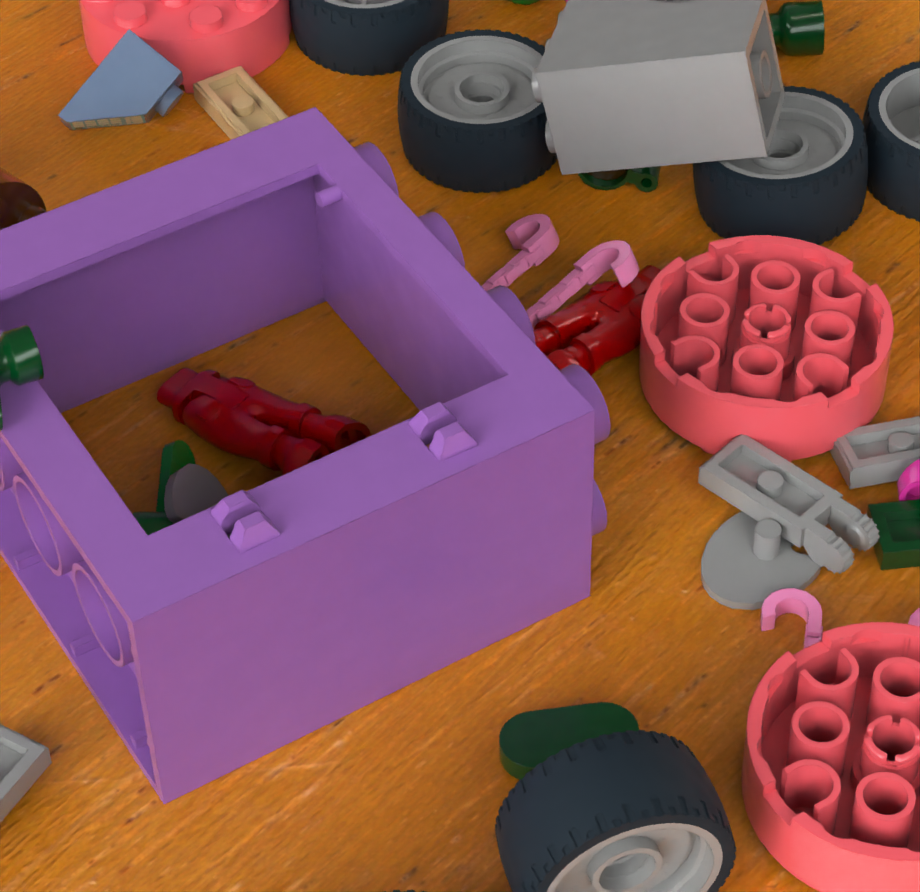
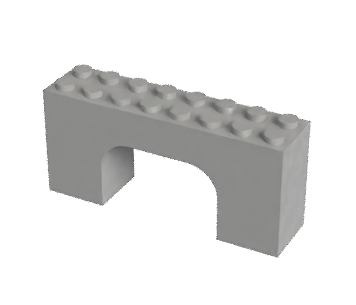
(659, 83)

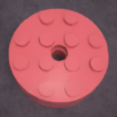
(193, 34)
(764, 346)
(839, 760)

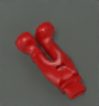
(596, 325)
(254, 421)

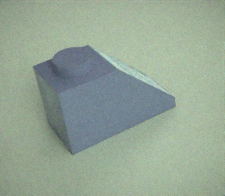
(125, 88)

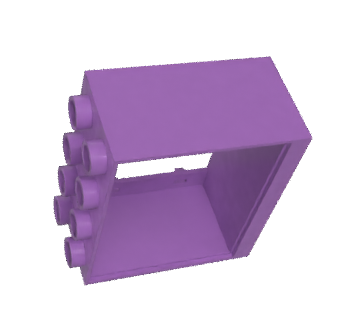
(335, 571)

